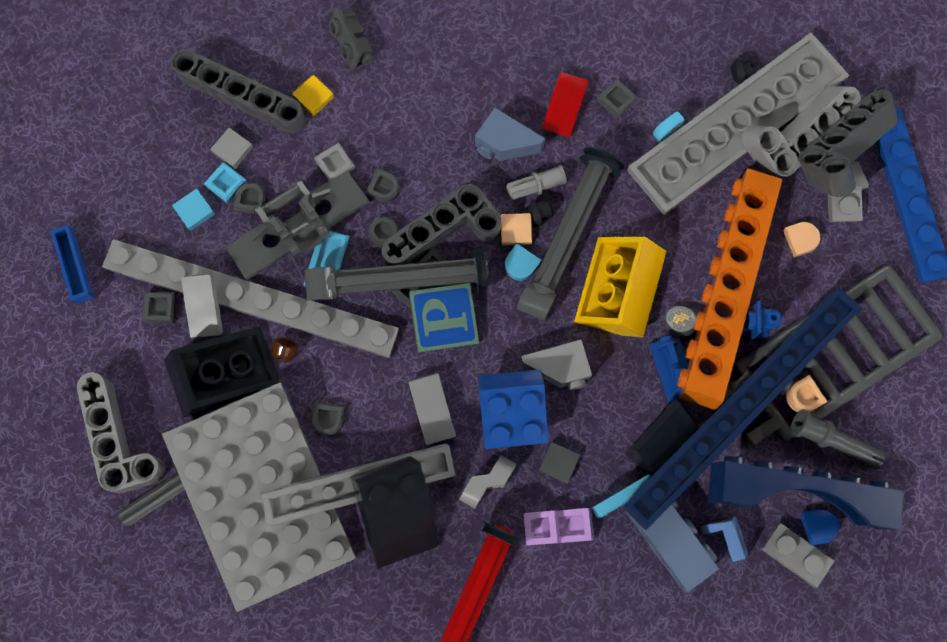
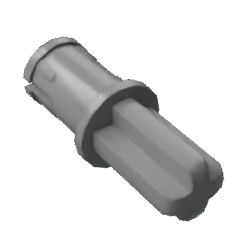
(536, 183)

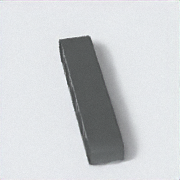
(231, 81)

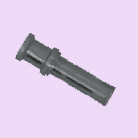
(825, 435)

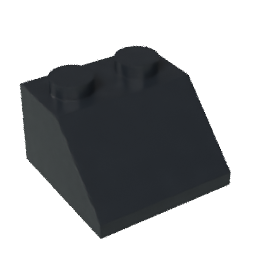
(662, 438)

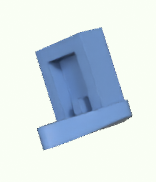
(732, 536)

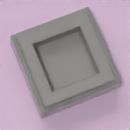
(231, 148)
(334, 162)

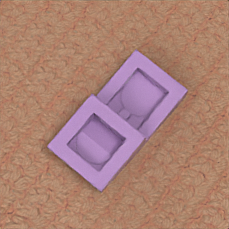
(558, 526)

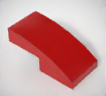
(565, 104)

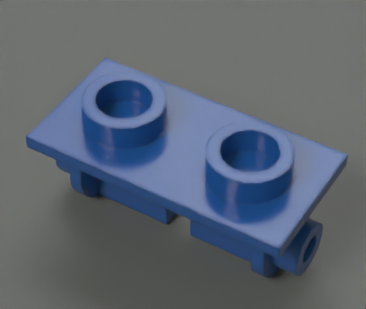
(759, 322)
(669, 363)

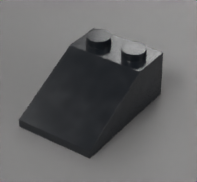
(220, 371)
(395, 510)

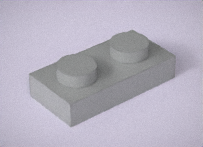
(797, 555)

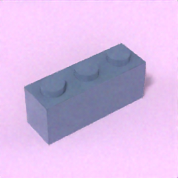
(679, 549)

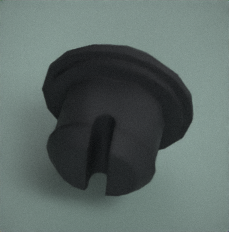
(742, 70)
(540, 211)

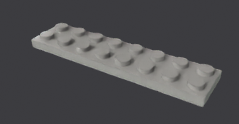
(714, 137)

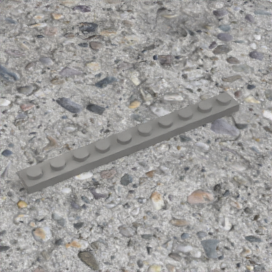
(256, 299)

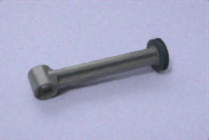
(329, 283)
(540, 293)

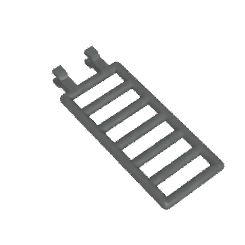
(860, 381)

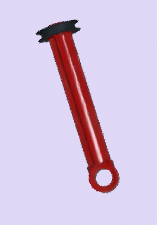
(479, 582)

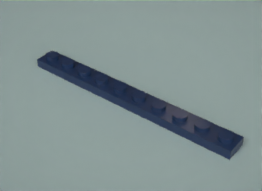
(740, 408)

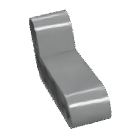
(828, 106)
(113, 429)

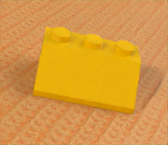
(621, 285)

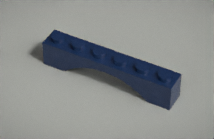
(862, 504)

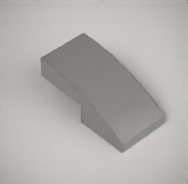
(432, 408)

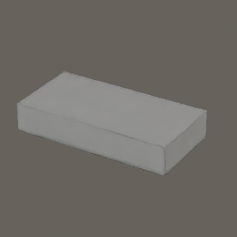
(201, 305)

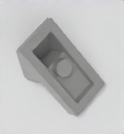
(850, 206)

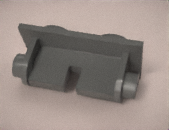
(345, 27)

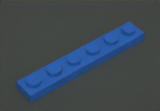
(913, 203)

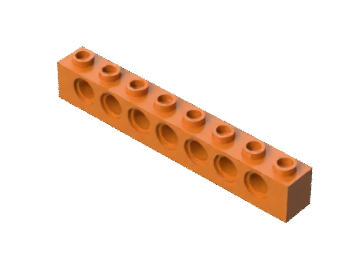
(762, 192)

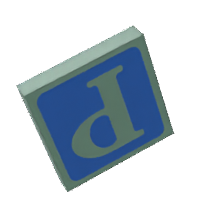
(443, 317)

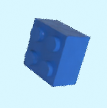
(513, 409)

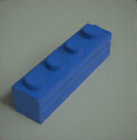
(72, 264)

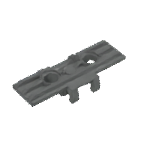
(302, 230)

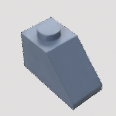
(506, 138)

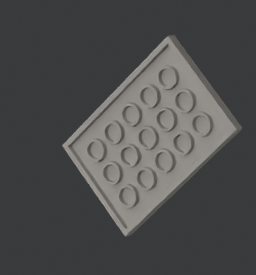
(224, 468)

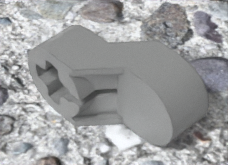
(479, 484)

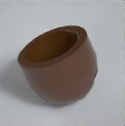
(284, 348)

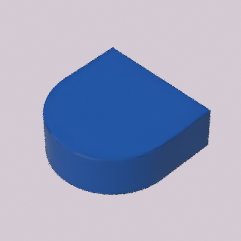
(820, 526)

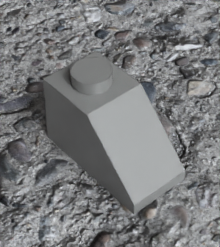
(561, 365)

